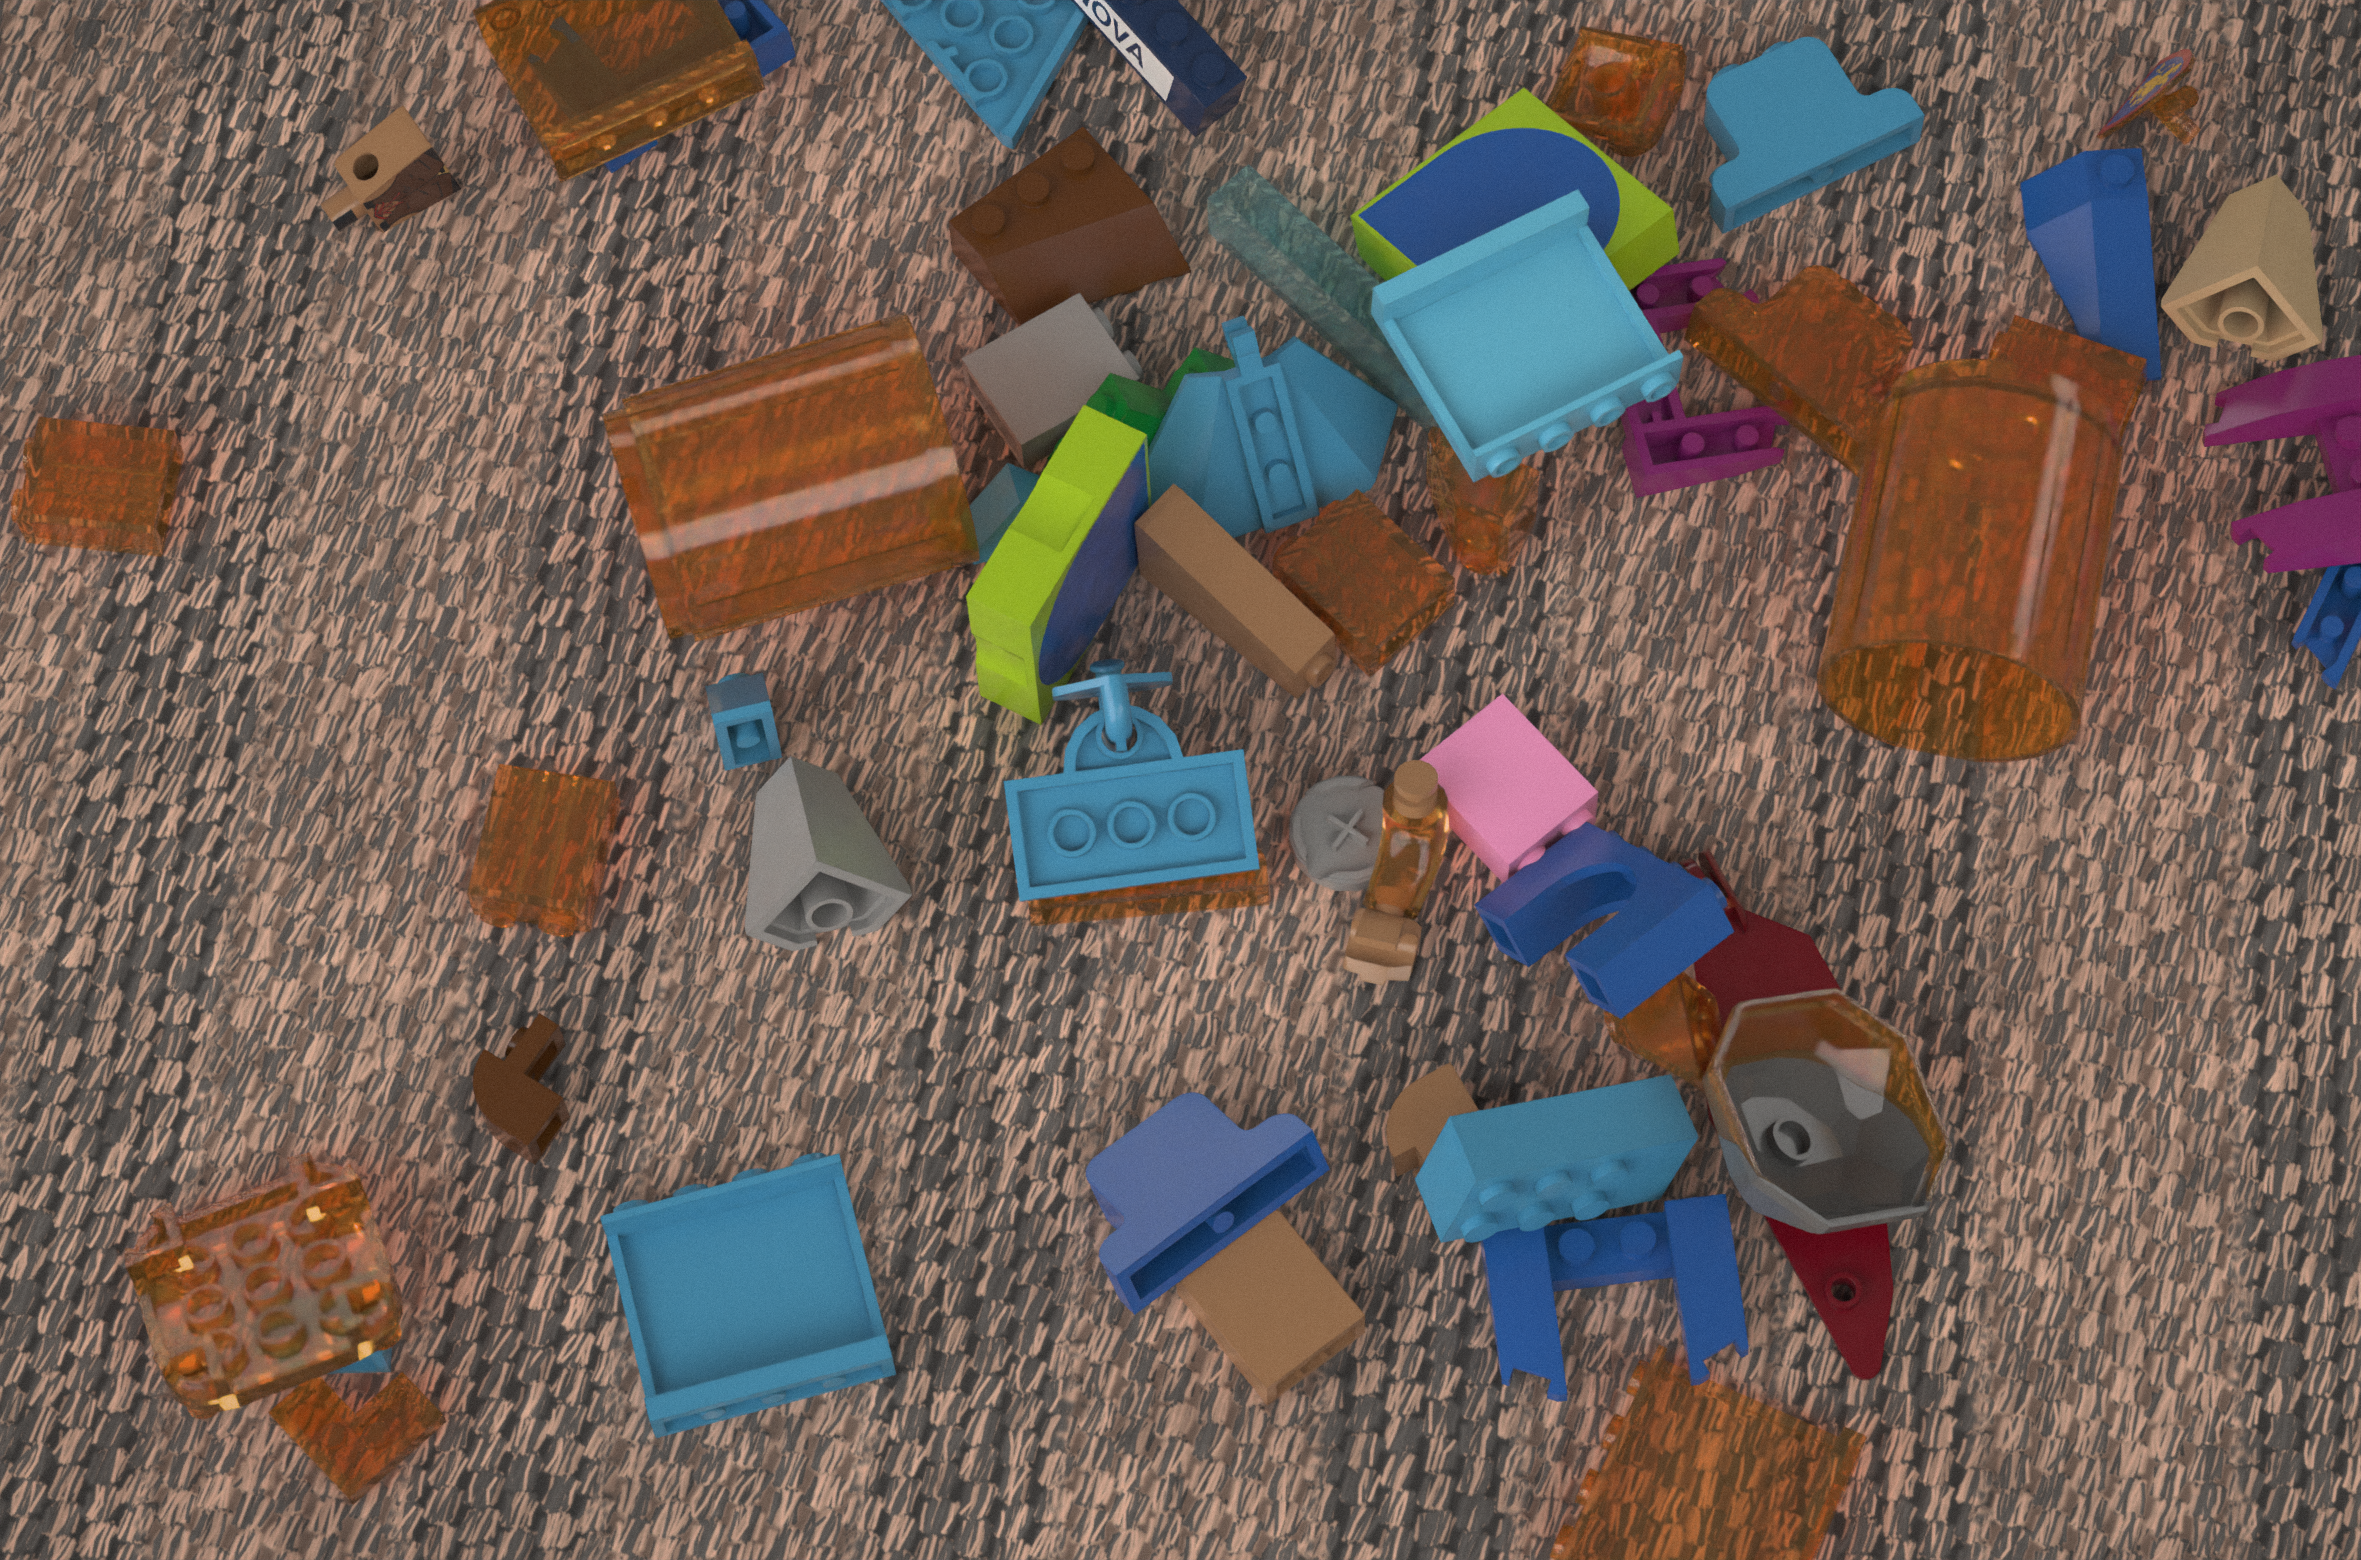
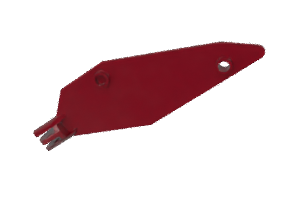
(1774, 961)

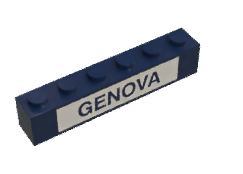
(1171, 56)

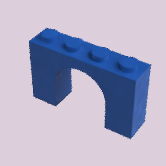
(1660, 928)

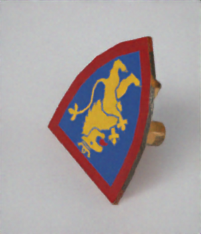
(2152, 96)

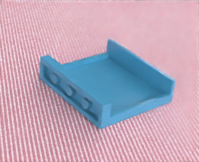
(747, 1294)

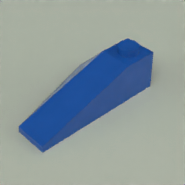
(2096, 244)

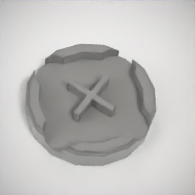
(1338, 832)

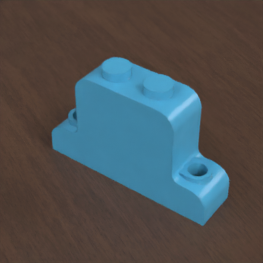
(1796, 127)

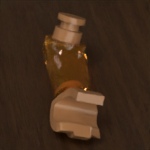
(1409, 854)

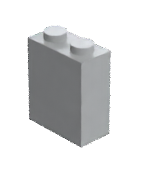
(1044, 374)

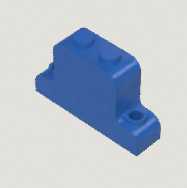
(1192, 1187)

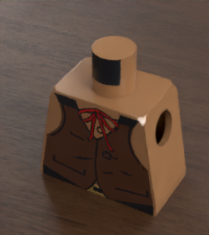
(389, 175)

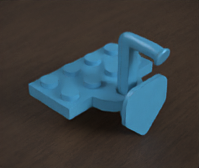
(1128, 813)

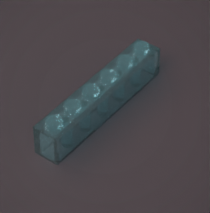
(1311, 278)

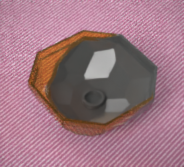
(1824, 1113)

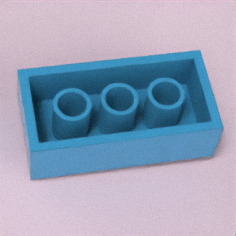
(1555, 1158)

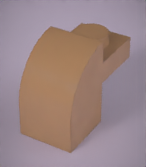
(1421, 1115)

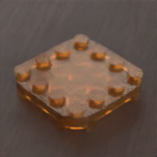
(265, 1288)

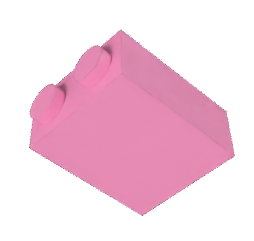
(1509, 788)

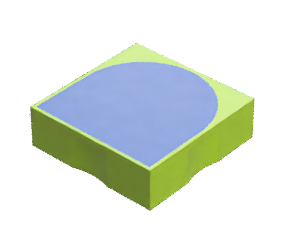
(1502, 170)
(1060, 564)

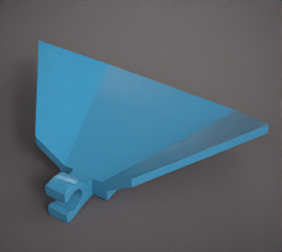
(1270, 435)

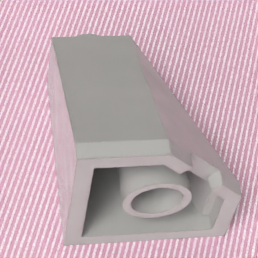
(816, 862)

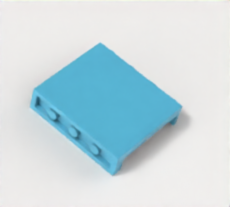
(1523, 338)

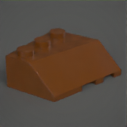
(1065, 230)

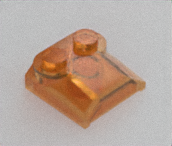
(1620, 88)

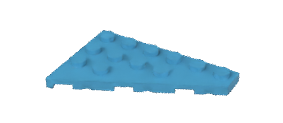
(995, 52)

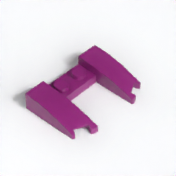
(2300, 402)
(1679, 451)

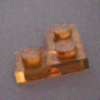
(359, 1446)

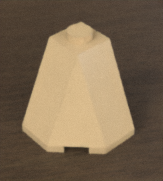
(2251, 276)

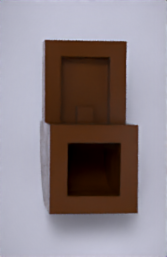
(509, 1094)

